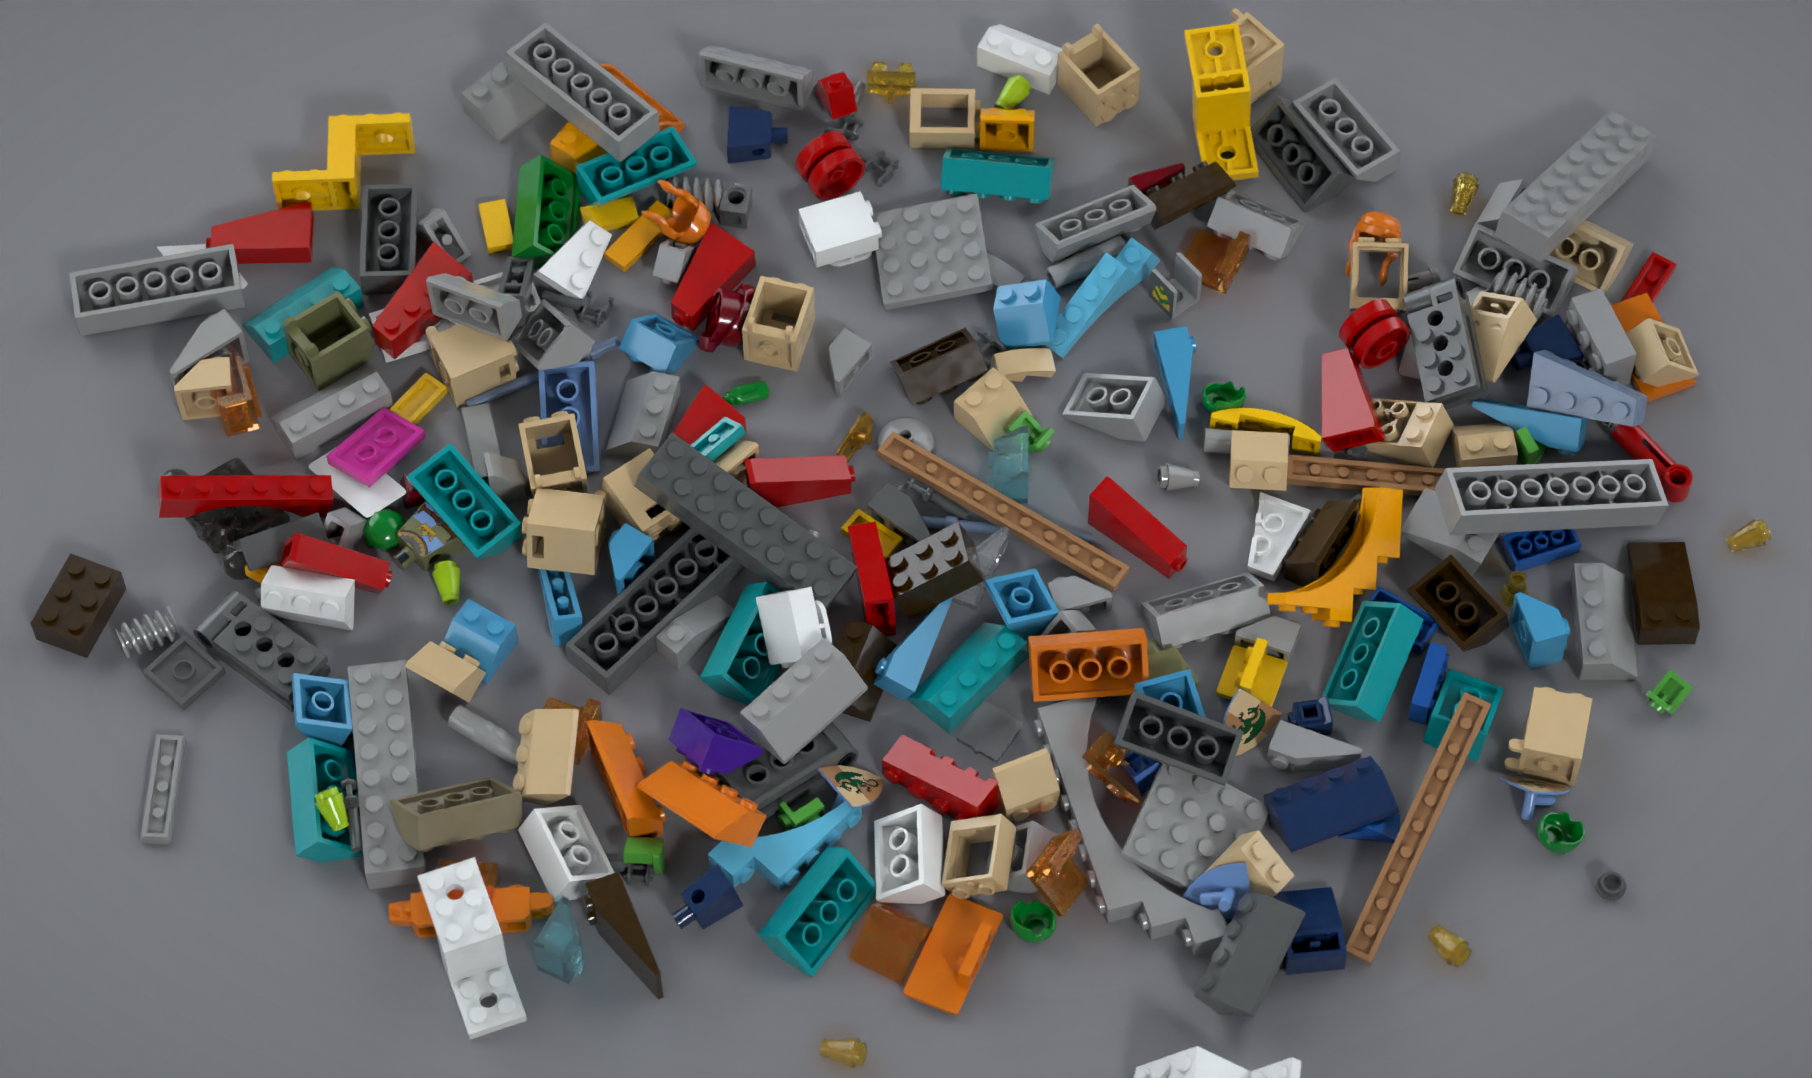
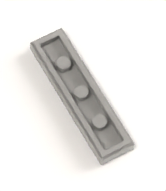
(163, 789)

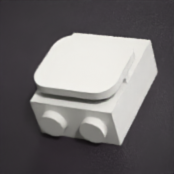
(840, 230)
(792, 624)

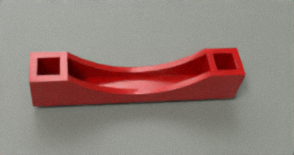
(292, 493)

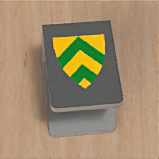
(1186, 281)

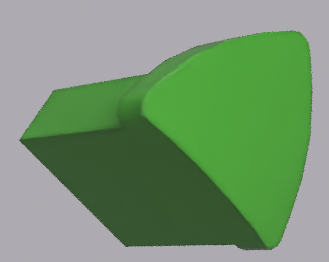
(1528, 449)
(645, 851)

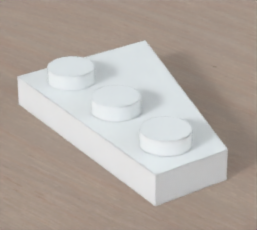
(576, 262)
(1275, 534)

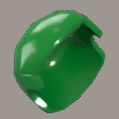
(1222, 396)
(382, 529)
(1559, 832)
(1032, 921)

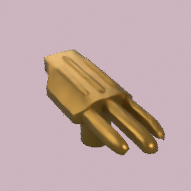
(857, 436)

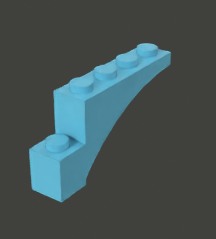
(1099, 291)
(784, 854)

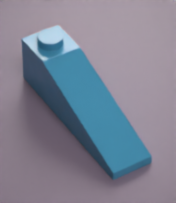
(1174, 358)
(1549, 428)
(560, 605)
(904, 665)

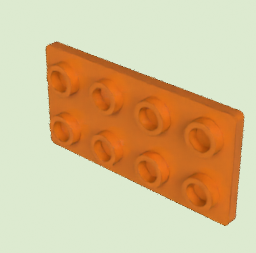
(953, 955)

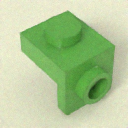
(1037, 437)
(1669, 693)
(802, 816)

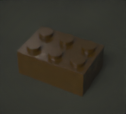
(933, 570)
(78, 605)

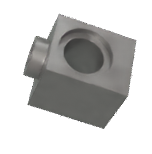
(735, 214)

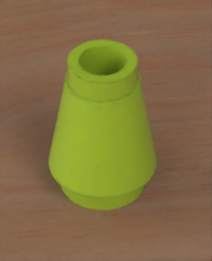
(1013, 93)
(448, 581)
(332, 807)

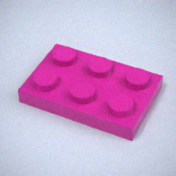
(376, 447)

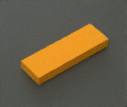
(637, 239)

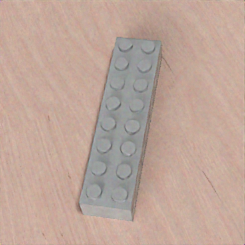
(1575, 186)
(1551, 496)
(384, 769)

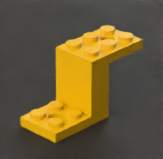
(1221, 99)
(347, 140)

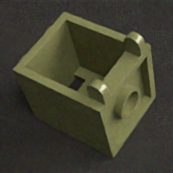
(316, 344)

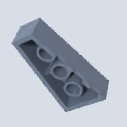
(1571, 390)

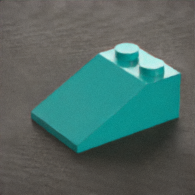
(1448, 701)

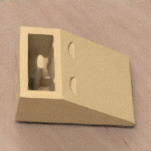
(1500, 329)
(1411, 431)

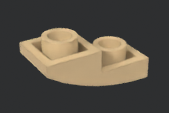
(1024, 362)

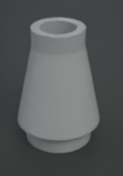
(1176, 477)

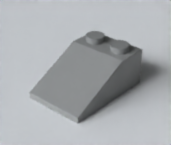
(213, 338)
(1117, 405)
(1429, 530)

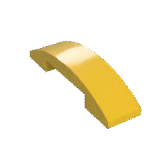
(1250, 419)

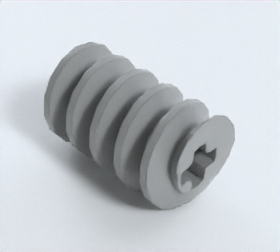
(707, 194)
(1509, 286)
(147, 632)

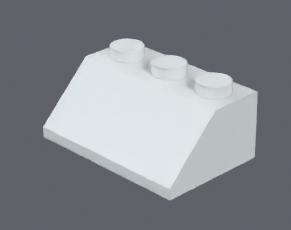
(1013, 52)
(308, 597)
(564, 850)
(909, 856)

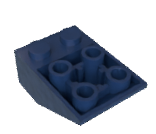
(1320, 937)

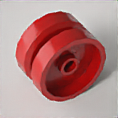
(830, 166)
(1374, 333)

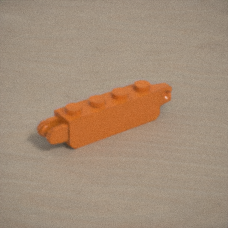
(512, 906)

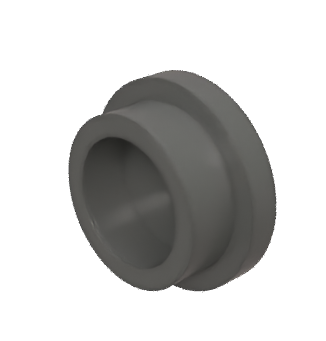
(1611, 886)

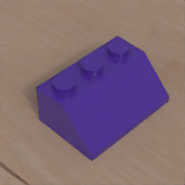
(712, 742)

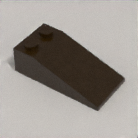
(1663, 593)
(618, 924)

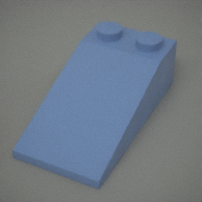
(575, 391)

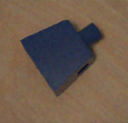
(752, 135)
(1549, 336)
(708, 900)

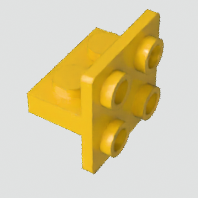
(1252, 672)

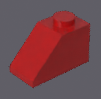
(836, 95)

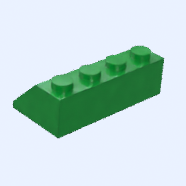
(545, 209)

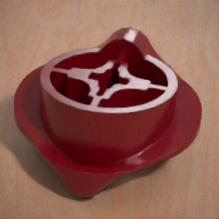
(726, 317)

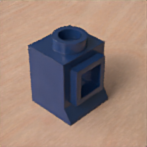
(1319, 707)

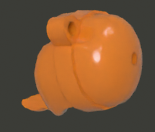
(689, 216)
(1377, 226)

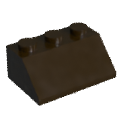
(1188, 192)
(939, 366)
(1322, 542)
(1459, 605)
(864, 649)

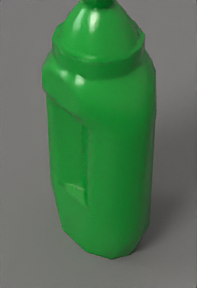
(747, 393)

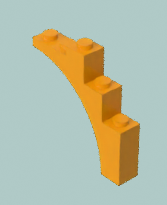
(1372, 542)

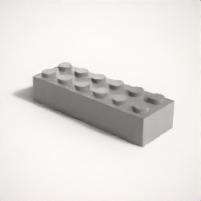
(582, 92)
(156, 289)

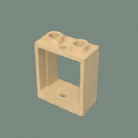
(943, 136)
(1368, 244)
(972, 831)

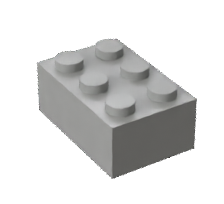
(1600, 336)

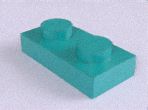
(719, 438)

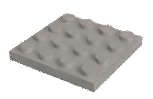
(932, 252)
(1189, 825)

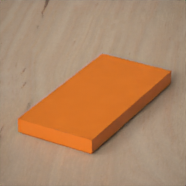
(1630, 314)

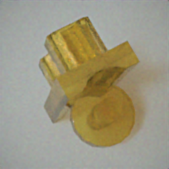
(890, 82)

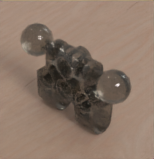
(230, 525)

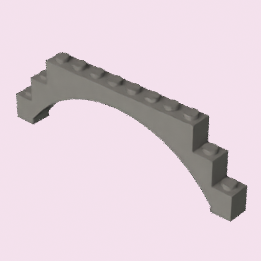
(1119, 883)

